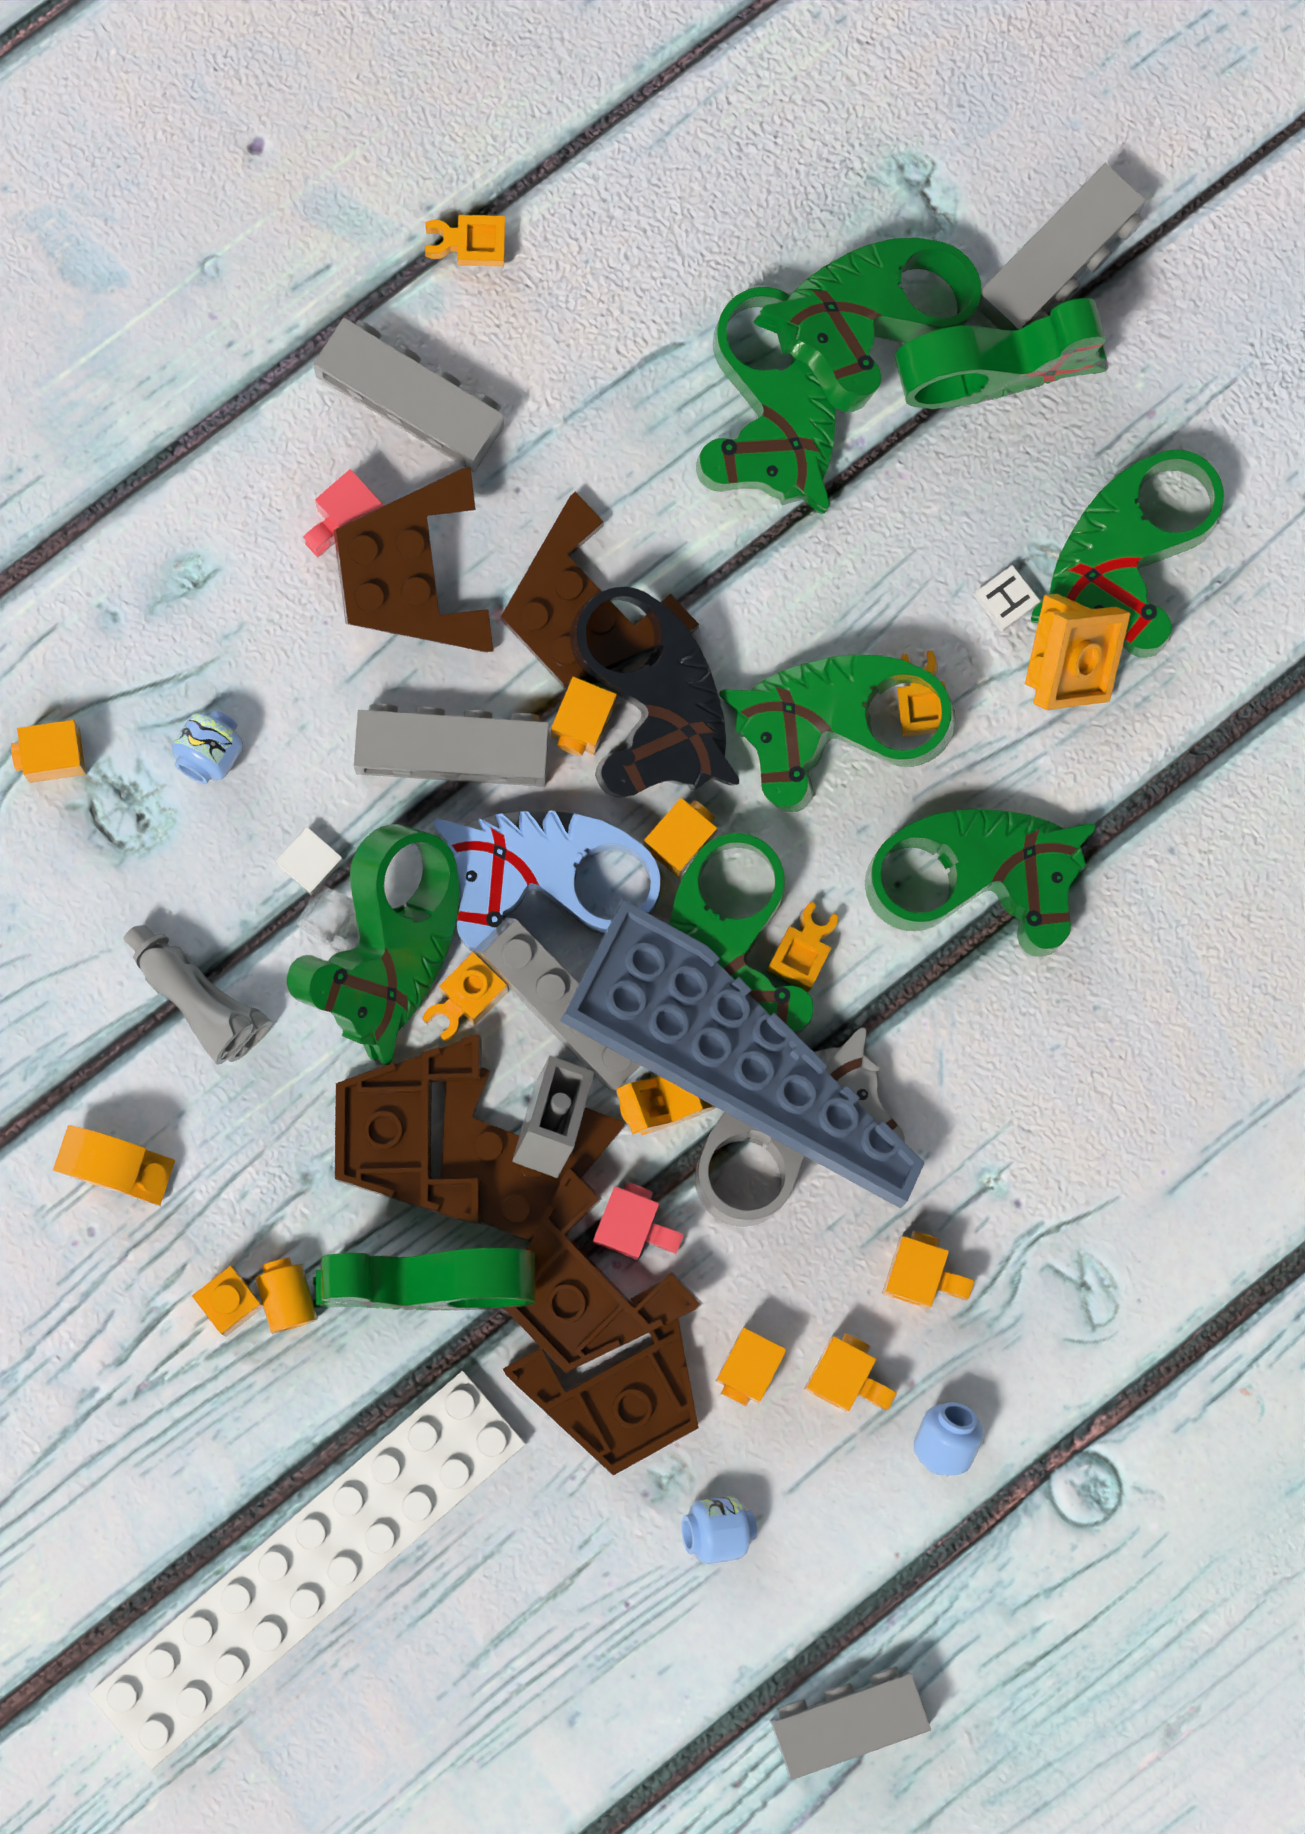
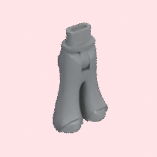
(217, 1020)

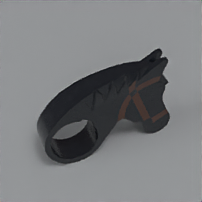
(680, 709)

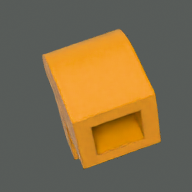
(658, 1104)
(114, 1164)

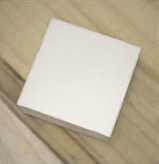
(309, 861)

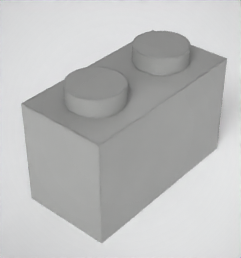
(553, 1116)

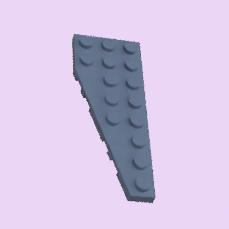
(688, 1021)

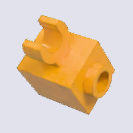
(469, 992)
(919, 1273)
(844, 1373)

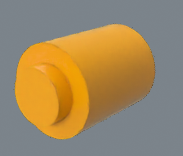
(285, 1295)

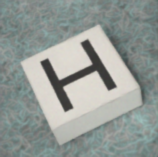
(1007, 598)

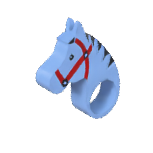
(528, 851)

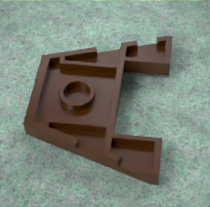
(390, 568)
(555, 591)
(387, 1130)
(510, 1193)
(576, 1305)
(624, 1409)

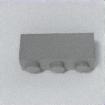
(849, 1722)

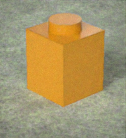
(582, 717)
(49, 751)
(681, 835)
(228, 1301)
(749, 1367)

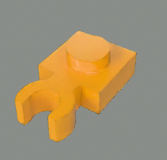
(476, 240)
(919, 705)
(801, 952)

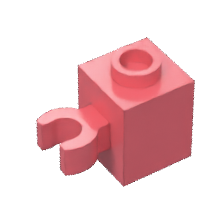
(338, 505)
(629, 1224)

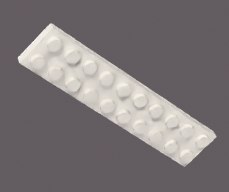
(306, 1570)

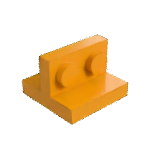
(1075, 653)

